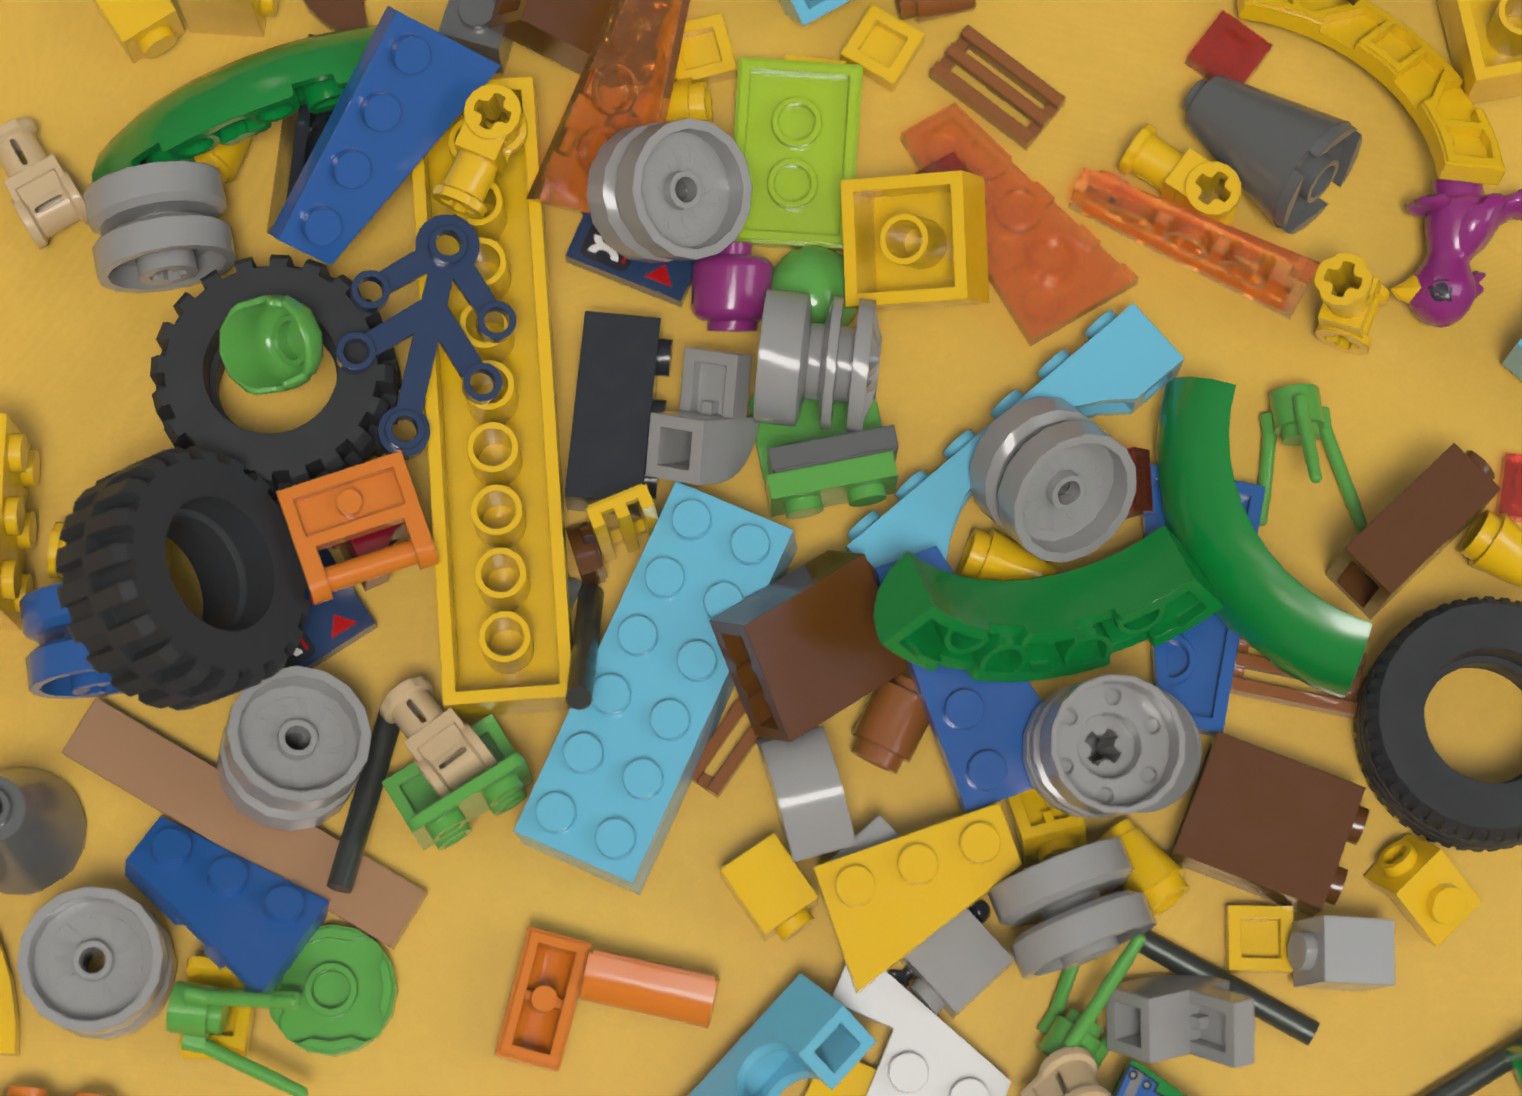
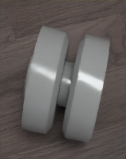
(669, 191)
(159, 226)
(1052, 479)
(294, 749)
(1069, 901)
(125, 991)

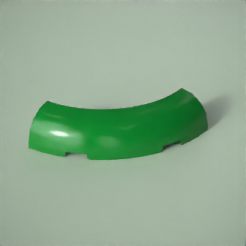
(238, 100)
(1207, 516)
(1043, 623)

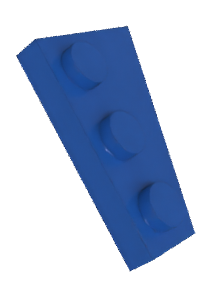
(233, 906)

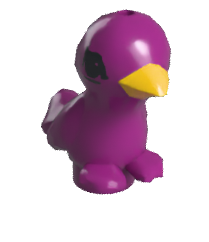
(1456, 229)

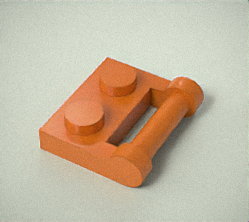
(349, 507)

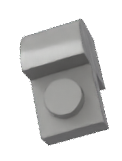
(711, 430)
(807, 794)
(1179, 1017)

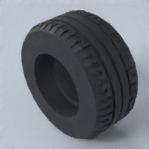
(1394, 736)

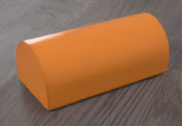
(649, 987)
(542, 1000)

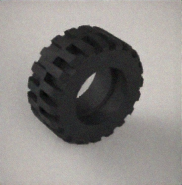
(191, 372)
(126, 599)

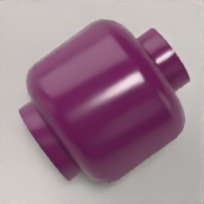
(731, 288)

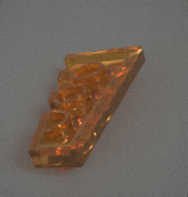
(1206, 246)
(1037, 254)

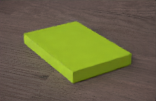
(799, 141)

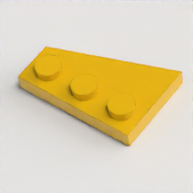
(911, 887)

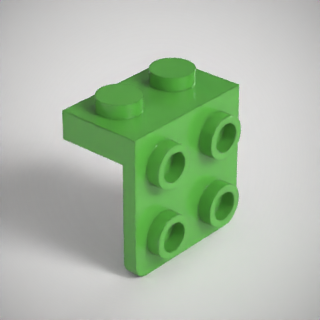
(809, 489)
(447, 819)

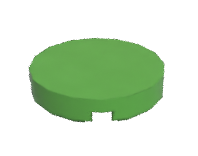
(344, 991)

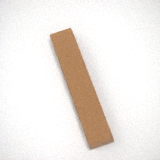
(194, 797)

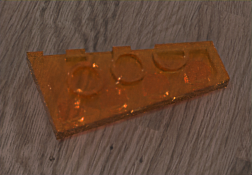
(621, 87)

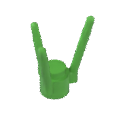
(1302, 421)
(204, 1009)
(1077, 1027)

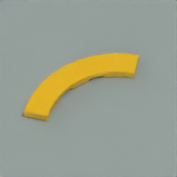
(1406, 65)

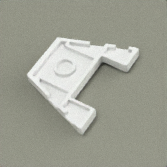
(922, 1050)

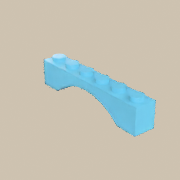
(1106, 376)

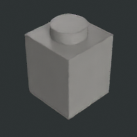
(1342, 953)

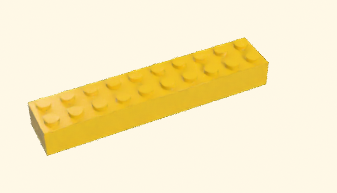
(500, 461)

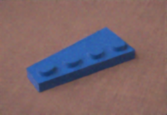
(974, 722)

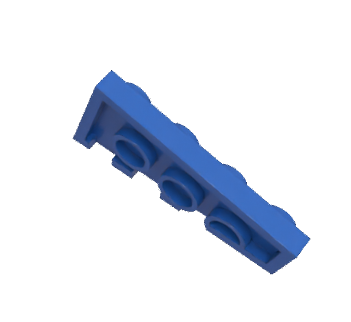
(383, 125)
(1200, 661)

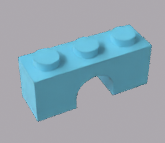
(793, 1040)

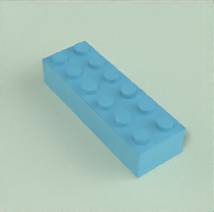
(655, 691)

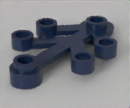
(428, 323)

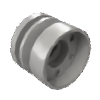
(815, 361)
(1138, 743)

